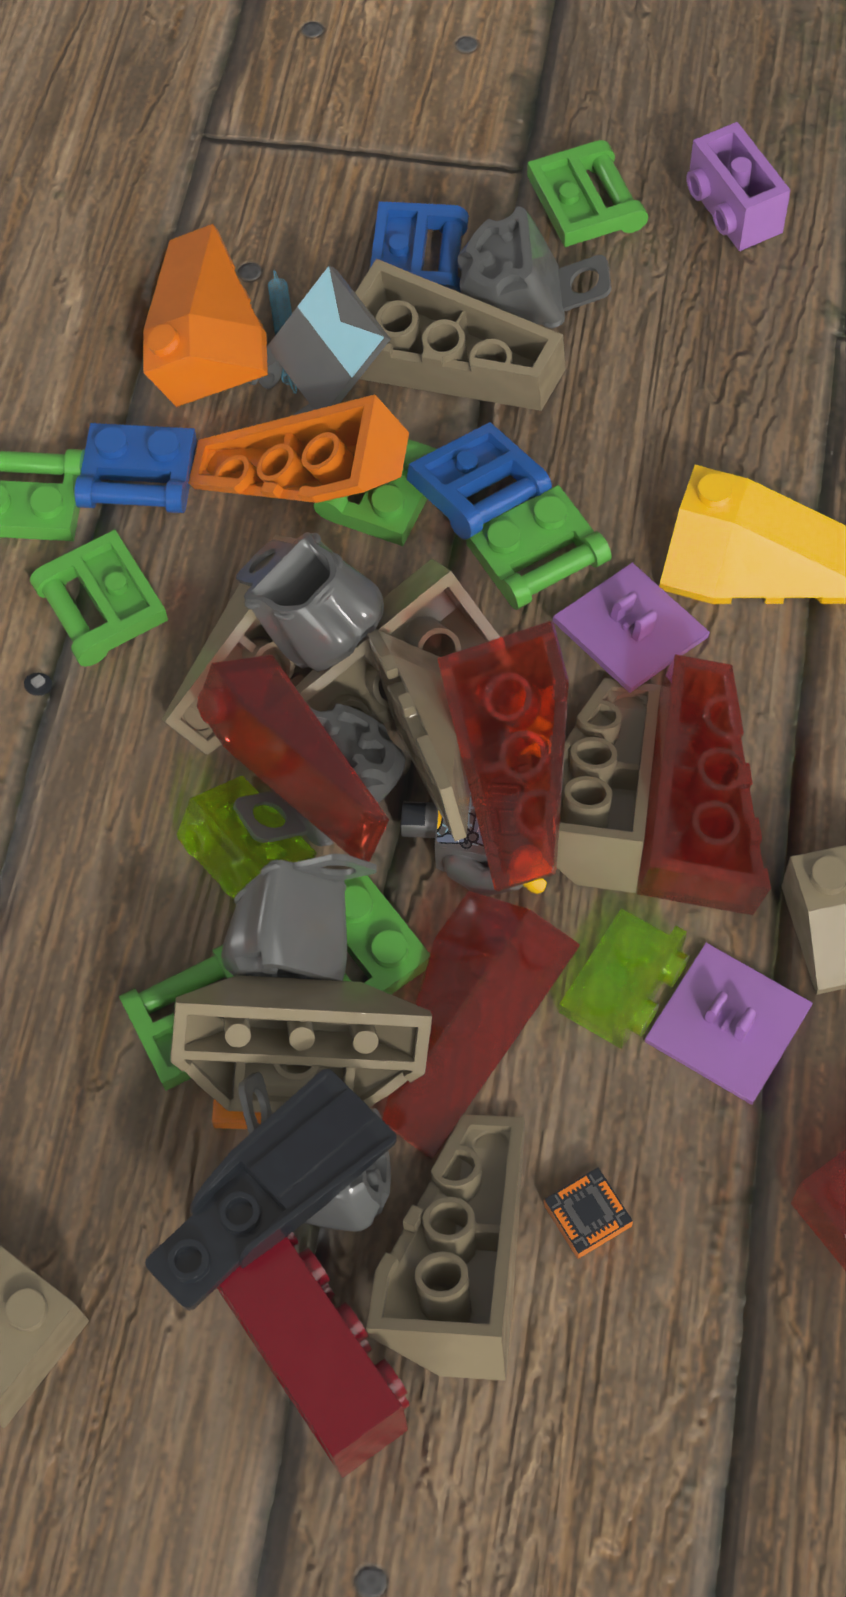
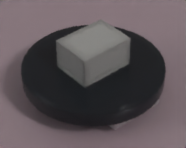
(38, 684)

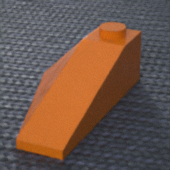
(201, 322)
(306, 454)

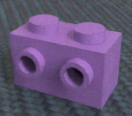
(738, 186)

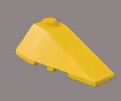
(752, 544)

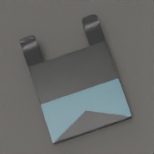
(325, 343)

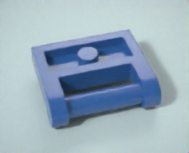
(402, 238)
(137, 456)
(470, 466)

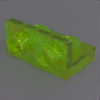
(223, 844)
(623, 977)

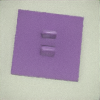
(630, 627)
(728, 1023)

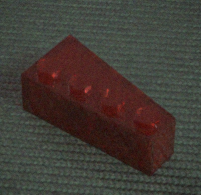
(700, 808)

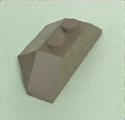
(293, 1032)

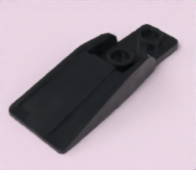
(271, 1186)

